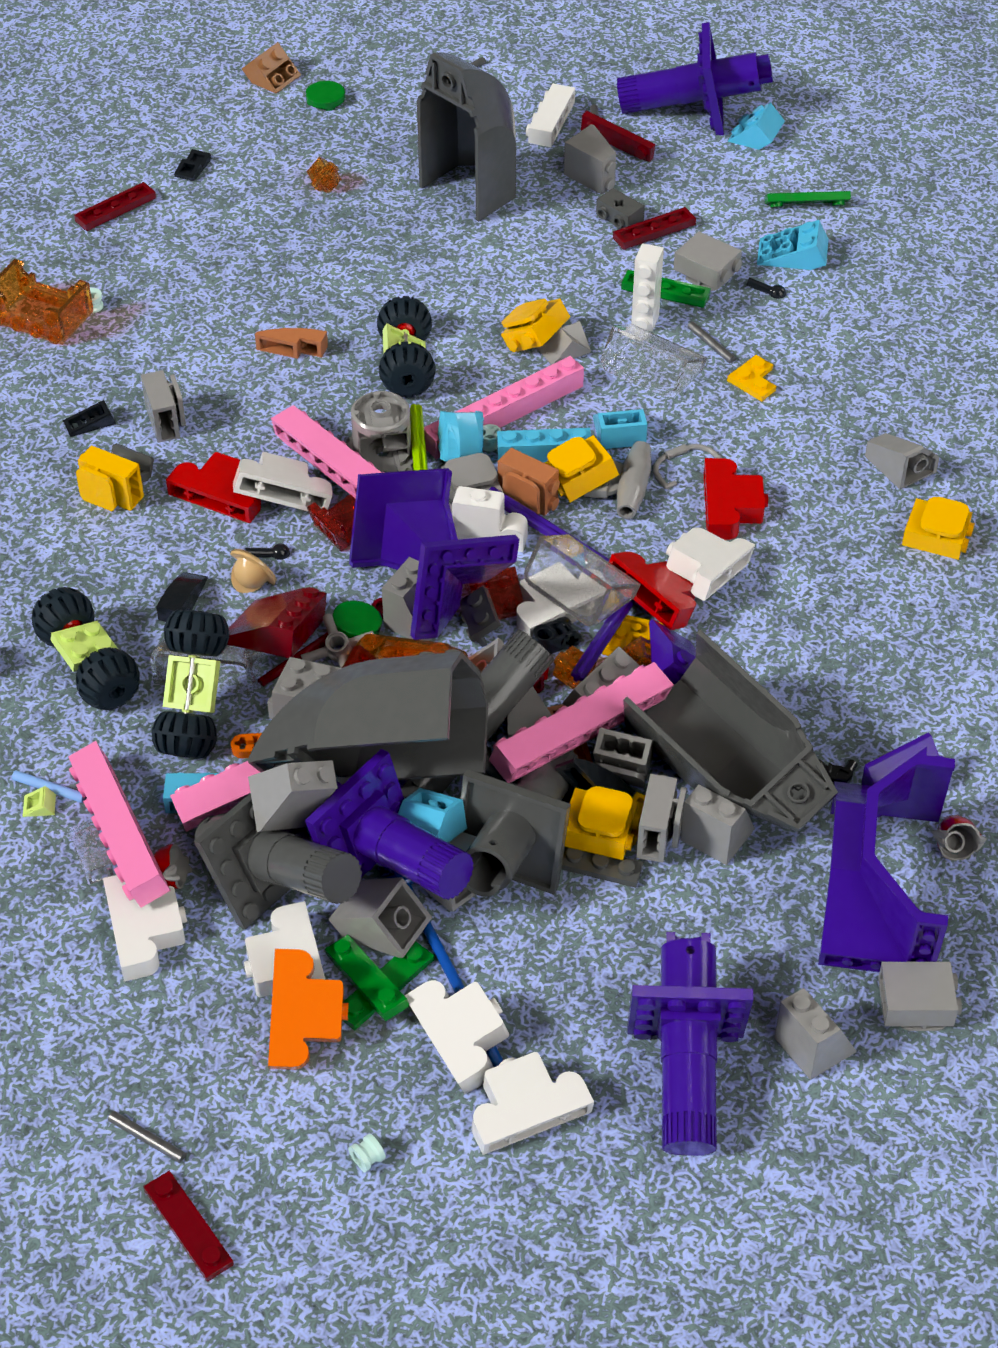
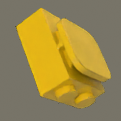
(533, 324)
(581, 466)
(109, 480)
(939, 527)
(602, 821)

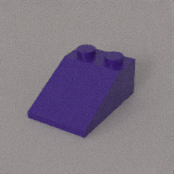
(670, 651)

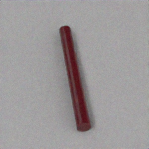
(276, 672)

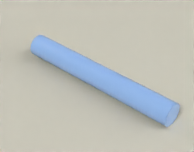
(39, 783)

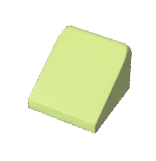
(39, 803)

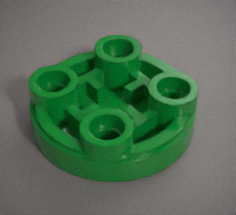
(325, 95)
(357, 618)

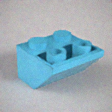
(757, 128)
(620, 428)
(435, 813)

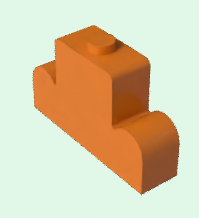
(302, 1010)

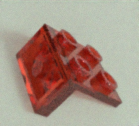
(335, 522)
(504, 592)

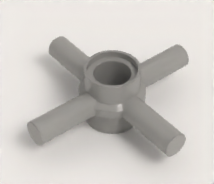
(334, 639)

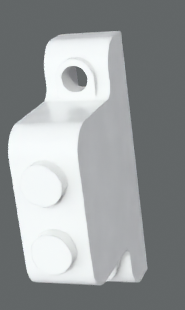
(707, 560)

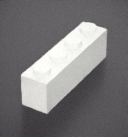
(551, 115)
(647, 286)

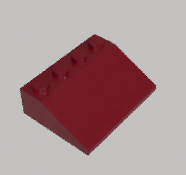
(279, 622)

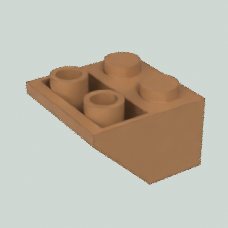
(272, 69)

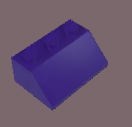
(887, 763)

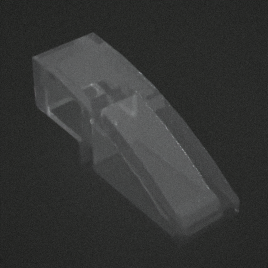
(90, 852)

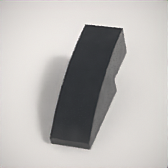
(180, 594)
(586, 774)

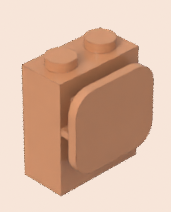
(529, 481)

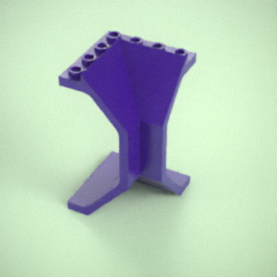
(411, 517)
(866, 909)

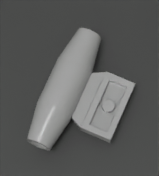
(631, 481)

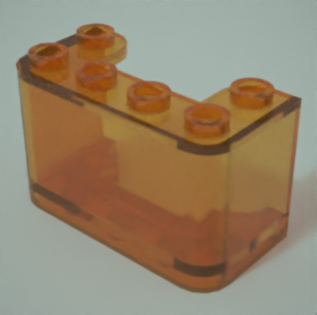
(41, 308)

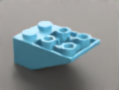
(795, 247)

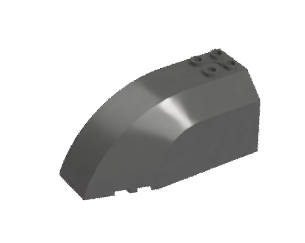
(467, 122)
(416, 707)
(735, 741)

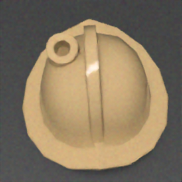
(249, 572)

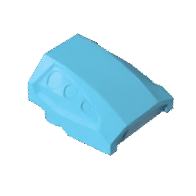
(460, 434)

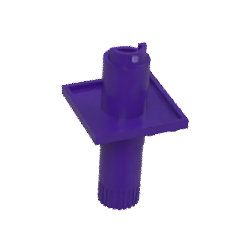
(696, 82)
(366, 823)
(688, 1018)

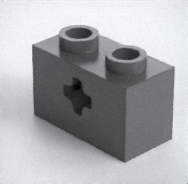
(619, 209)

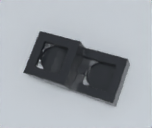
(193, 165)

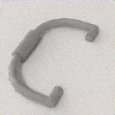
(677, 451)

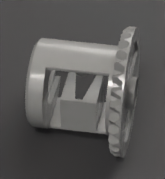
(382, 431)

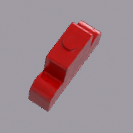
(213, 487)
(731, 498)
(661, 590)

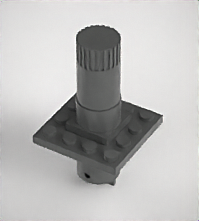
(505, 684)
(516, 828)
(263, 866)

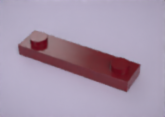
(620, 137)
(115, 206)
(654, 228)
(188, 1226)

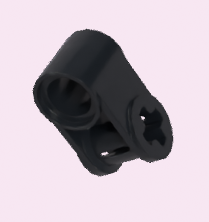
(554, 635)

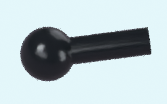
(775, 291)
(279, 552)

